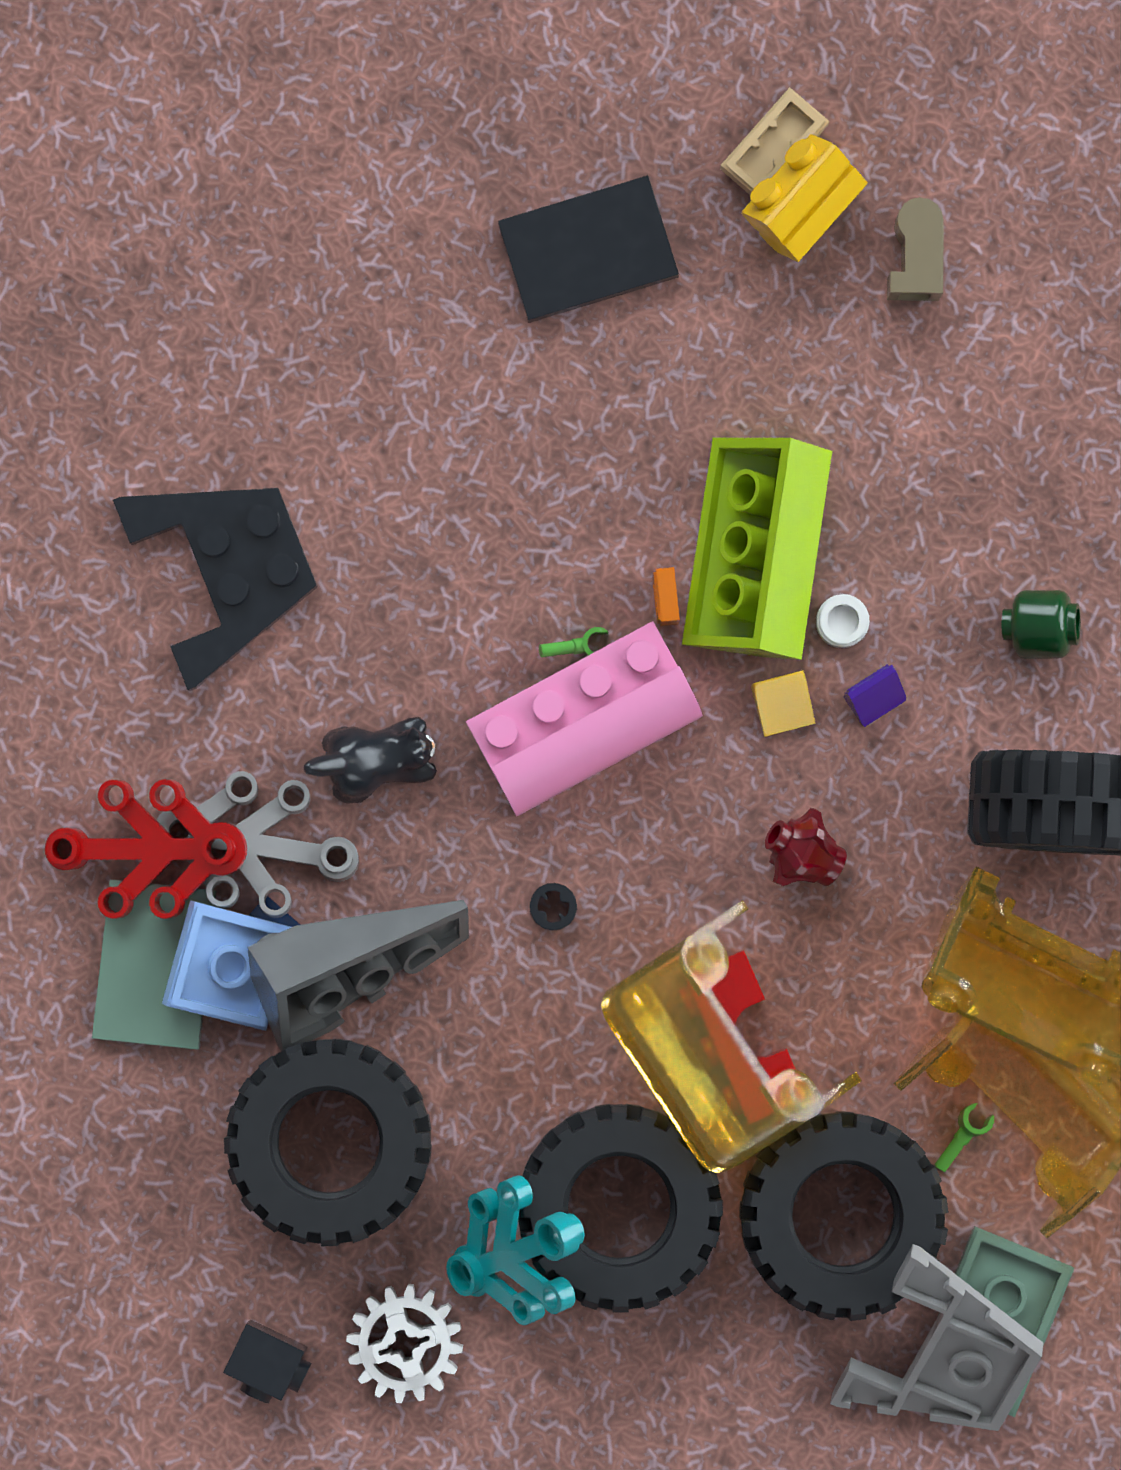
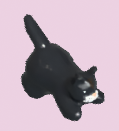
(366, 759)

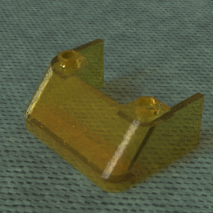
(700, 1059)
(1060, 1113)

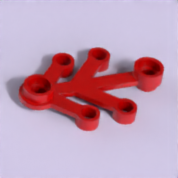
(155, 848)

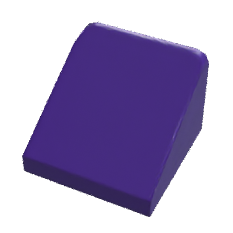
(875, 695)

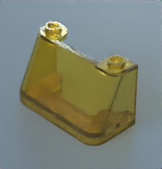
(1027, 983)

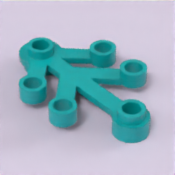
(473, 1269)

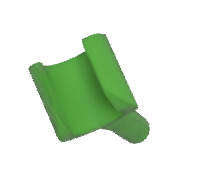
(574, 646)
(962, 1137)

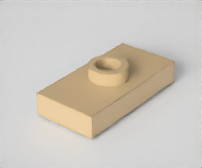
(765, 146)

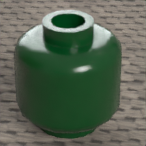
(1042, 624)

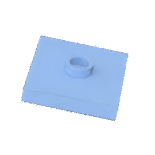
(213, 965)

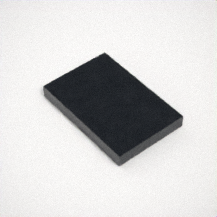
(588, 249)

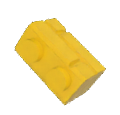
(803, 196)

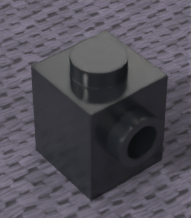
(267, 1363)

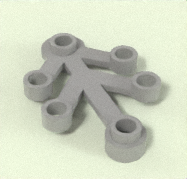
(266, 845)

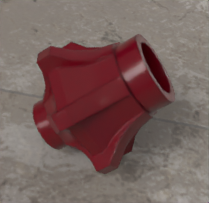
(804, 851)

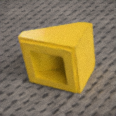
(783, 703)

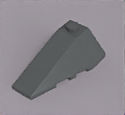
(327, 965)

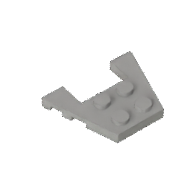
(967, 1364)

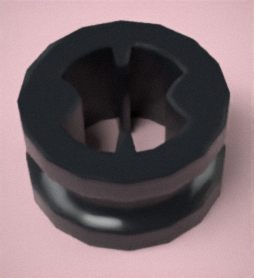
(566, 896)

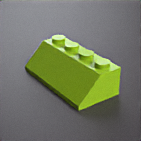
(757, 546)

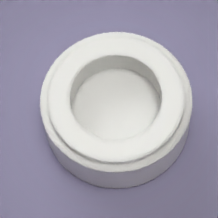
(842, 621)

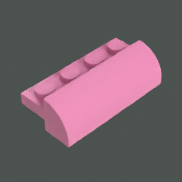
(585, 718)

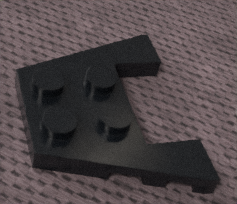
(245, 557)

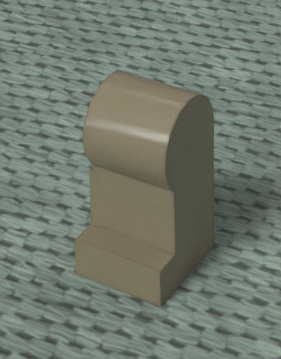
(921, 236)

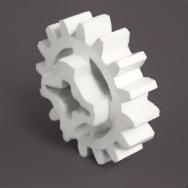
(412, 1366)

